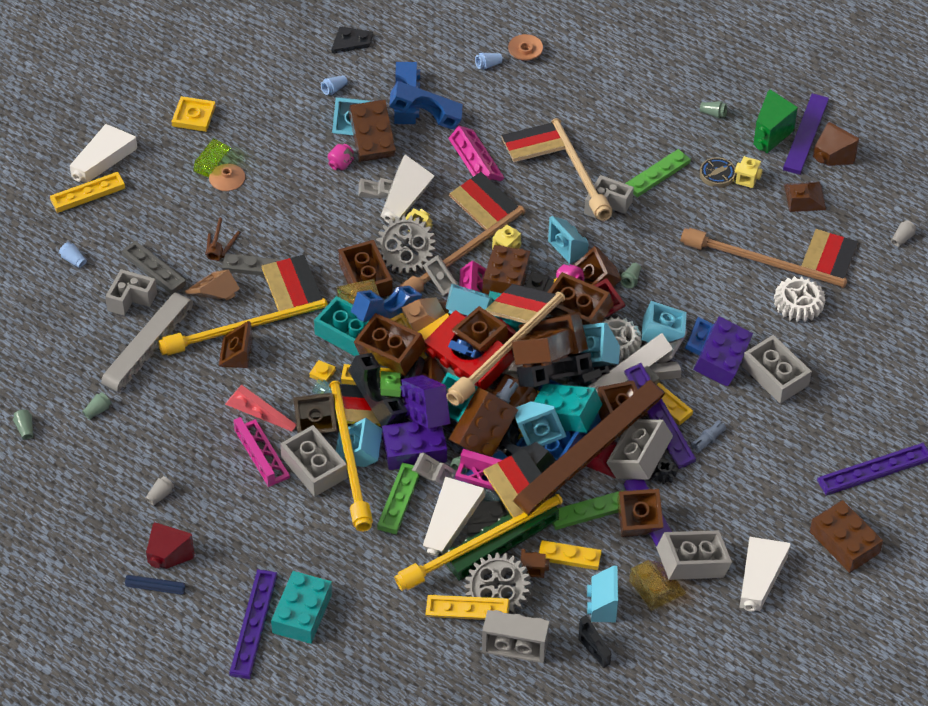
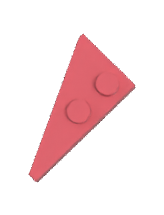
(251, 404)

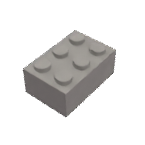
(776, 369)
(640, 449)
(313, 460)
(694, 555)
(515, 636)

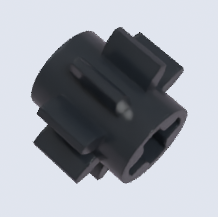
(664, 471)

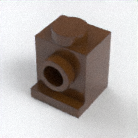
(535, 563)

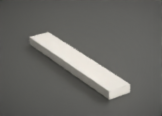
(646, 355)

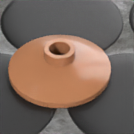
(525, 47)
(227, 177)

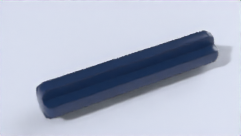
(155, 584)

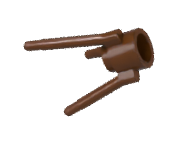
(215, 250)

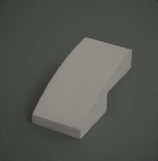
(374, 189)
(433, 470)

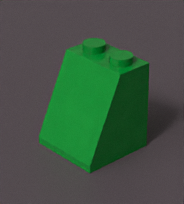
(774, 122)

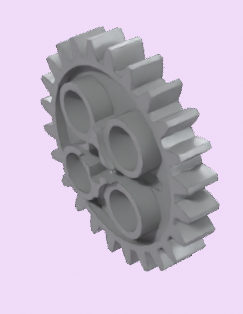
(417, 233)
(498, 568)

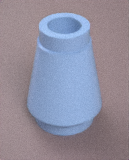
(487, 60)
(333, 84)
(72, 254)

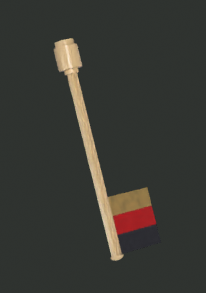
(549, 139)
(516, 304)

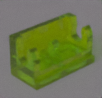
(210, 157)

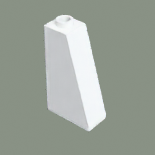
(102, 152)
(407, 187)
(452, 512)
(762, 568)

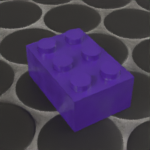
(723, 351)
(425, 401)
(407, 440)

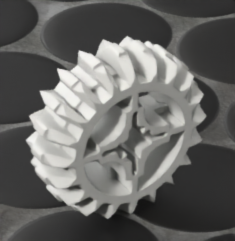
(799, 299)
(621, 329)

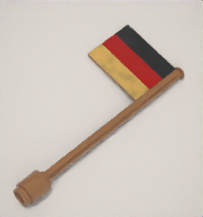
(487, 207)
(825, 259)

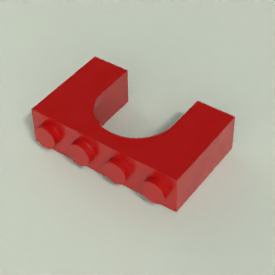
(438, 344)

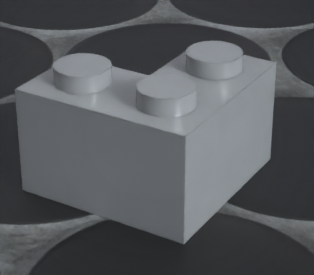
(617, 193)
(130, 288)

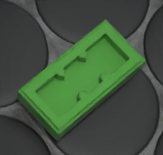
(390, 384)

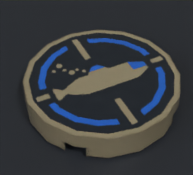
(717, 172)

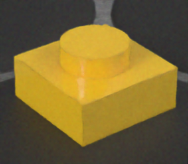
(322, 371)

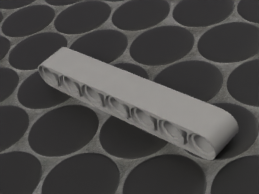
(146, 341)

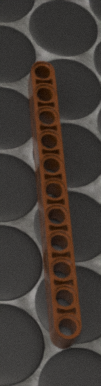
(588, 447)

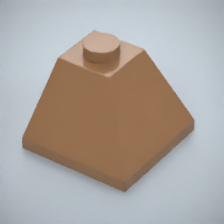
(215, 285)
(422, 312)

